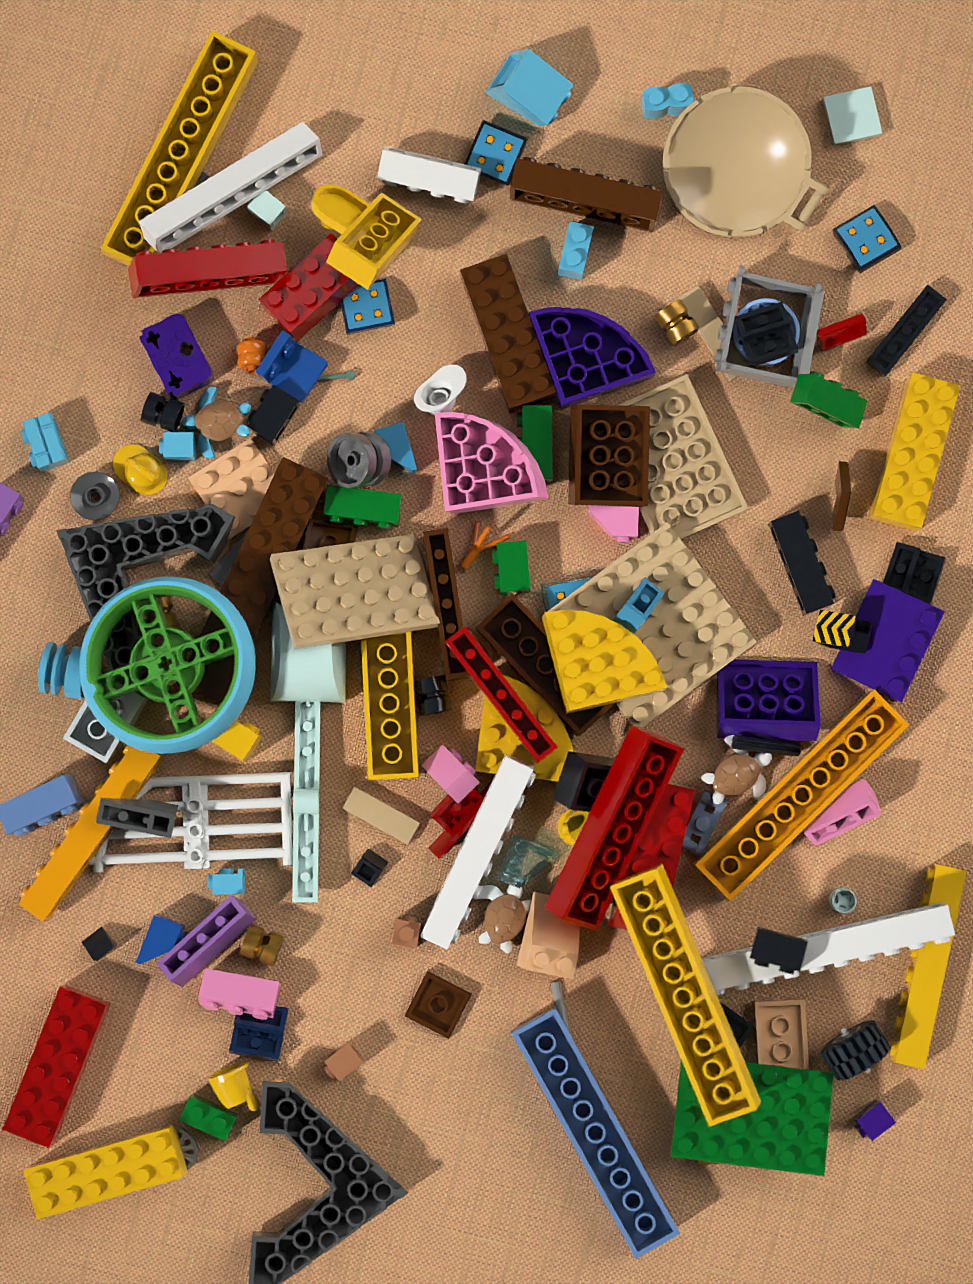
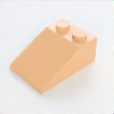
(548, 942)

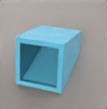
(530, 87)

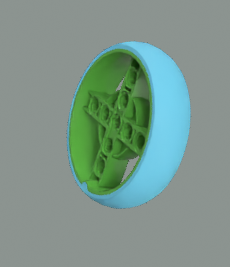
(144, 599)

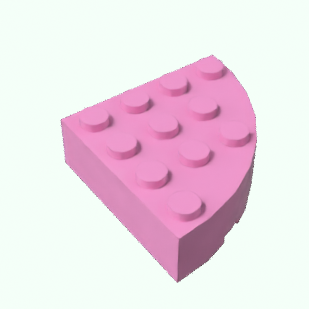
(484, 465)

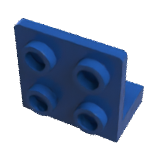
(291, 367)

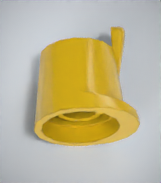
(571, 824)
(233, 1086)

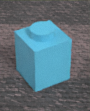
(178, 446)

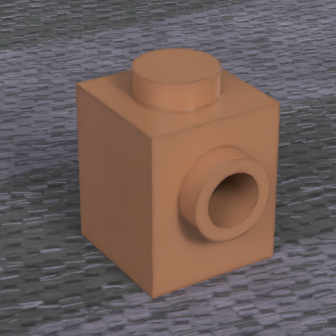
(406, 931)

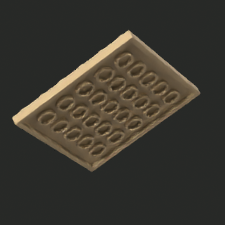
(688, 630)

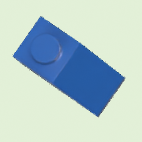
(160, 938)

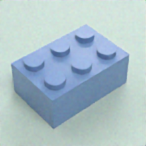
(40, 806)

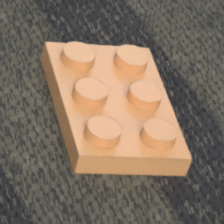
(781, 1033)

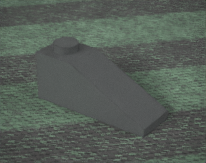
(138, 815)

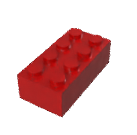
(307, 291)

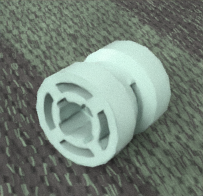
(842, 900)

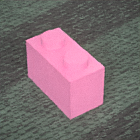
(450, 774)

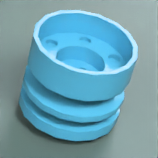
(60, 670)

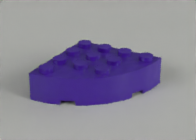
(588, 354)

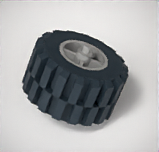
(855, 1050)

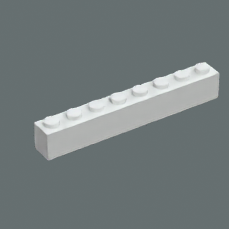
(231, 188)
(476, 851)

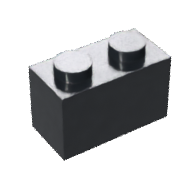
(273, 414)
(779, 950)

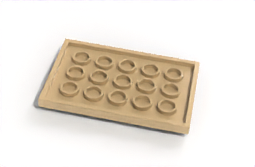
(687, 468)
(354, 591)

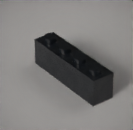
(801, 563)

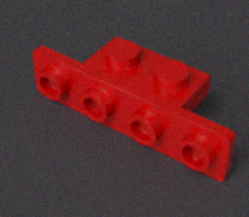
(455, 819)

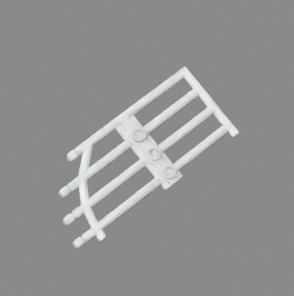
(197, 827)

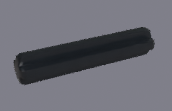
(766, 746)

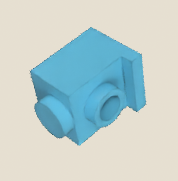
(227, 881)

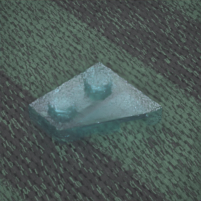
(524, 861)

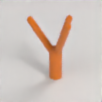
(476, 543)

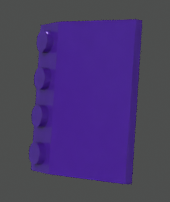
(896, 643)
(768, 700)

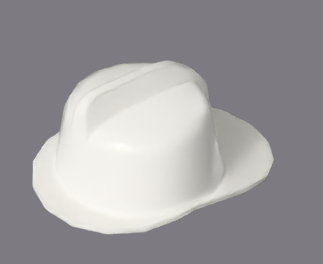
(440, 390)

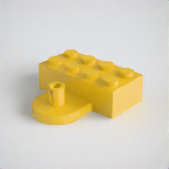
(370, 232)

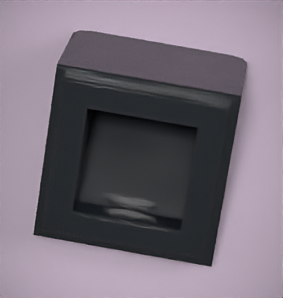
(369, 867)
(99, 944)

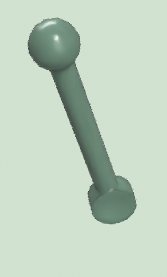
(349, 375)

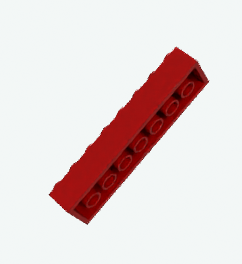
(614, 827)

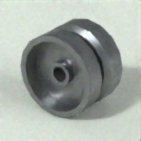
(358, 459)

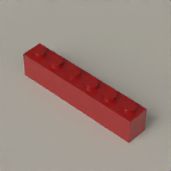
(501, 694)

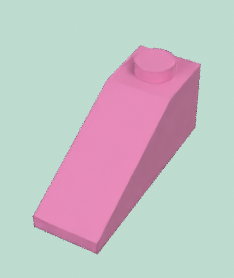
(849, 809)

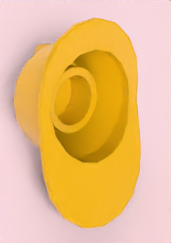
(140, 469)

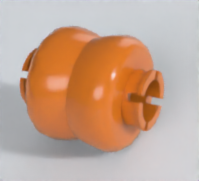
(250, 354)

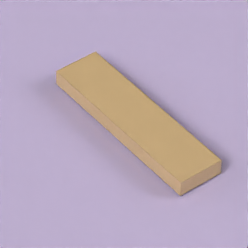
(709, 325)

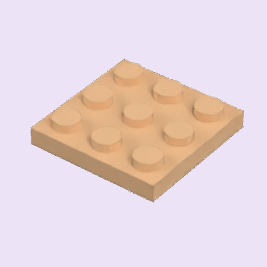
(235, 484)

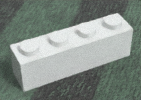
(429, 174)

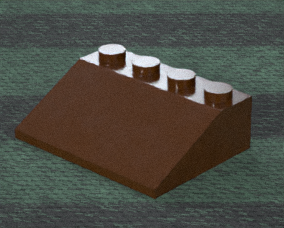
(609, 455)

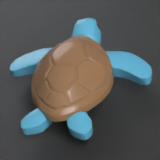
(216, 421)

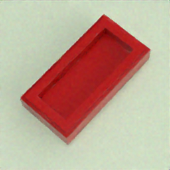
(841, 332)

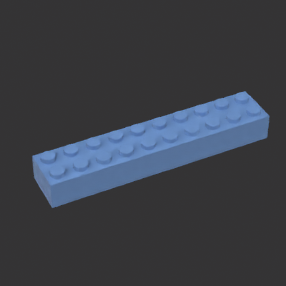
(595, 1132)

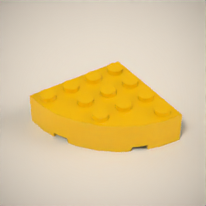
(598, 660)
(498, 738)

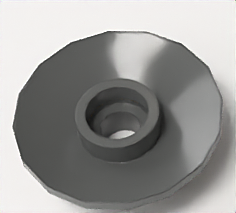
(82, 494)

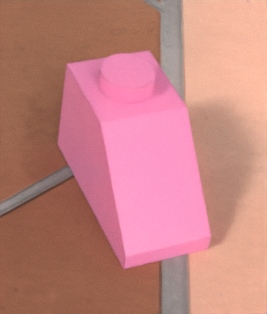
(617, 521)

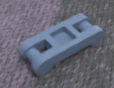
(702, 823)

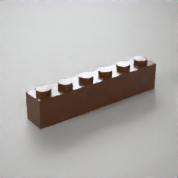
(445, 597)

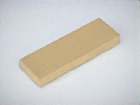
(381, 815)

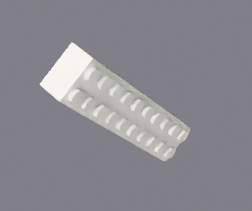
(839, 946)

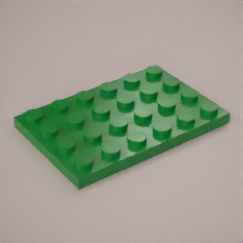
(781, 1135)

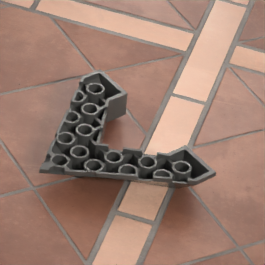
(105, 551)
(354, 1195)

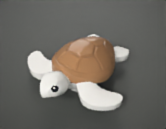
(738, 774)
(504, 915)

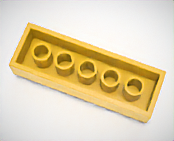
(914, 451)
(390, 707)
(105, 1171)

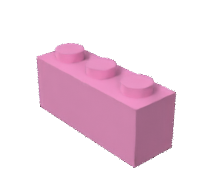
(238, 994)

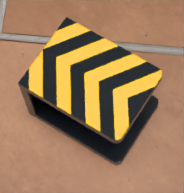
(842, 632)

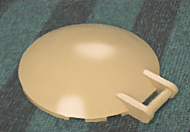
(740, 163)

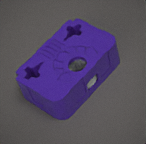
(172, 337)

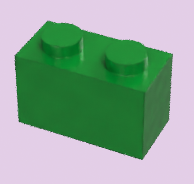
(512, 567)
(208, 1117)

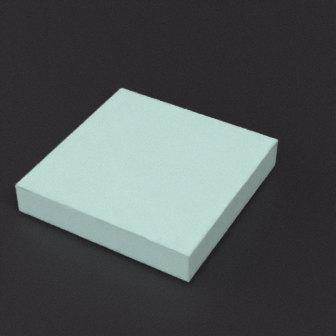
(852, 116)

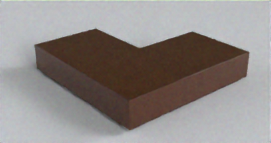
(843, 494)

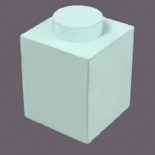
(267, 209)

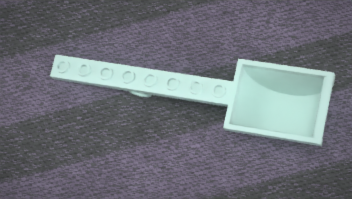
(307, 679)

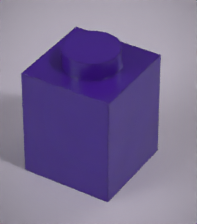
(873, 1120)

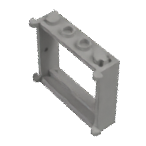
(808, 327)

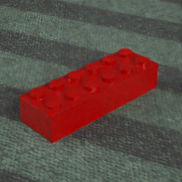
(206, 268)
(661, 840)
(56, 1066)

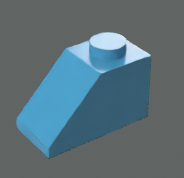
(399, 446)
(638, 606)

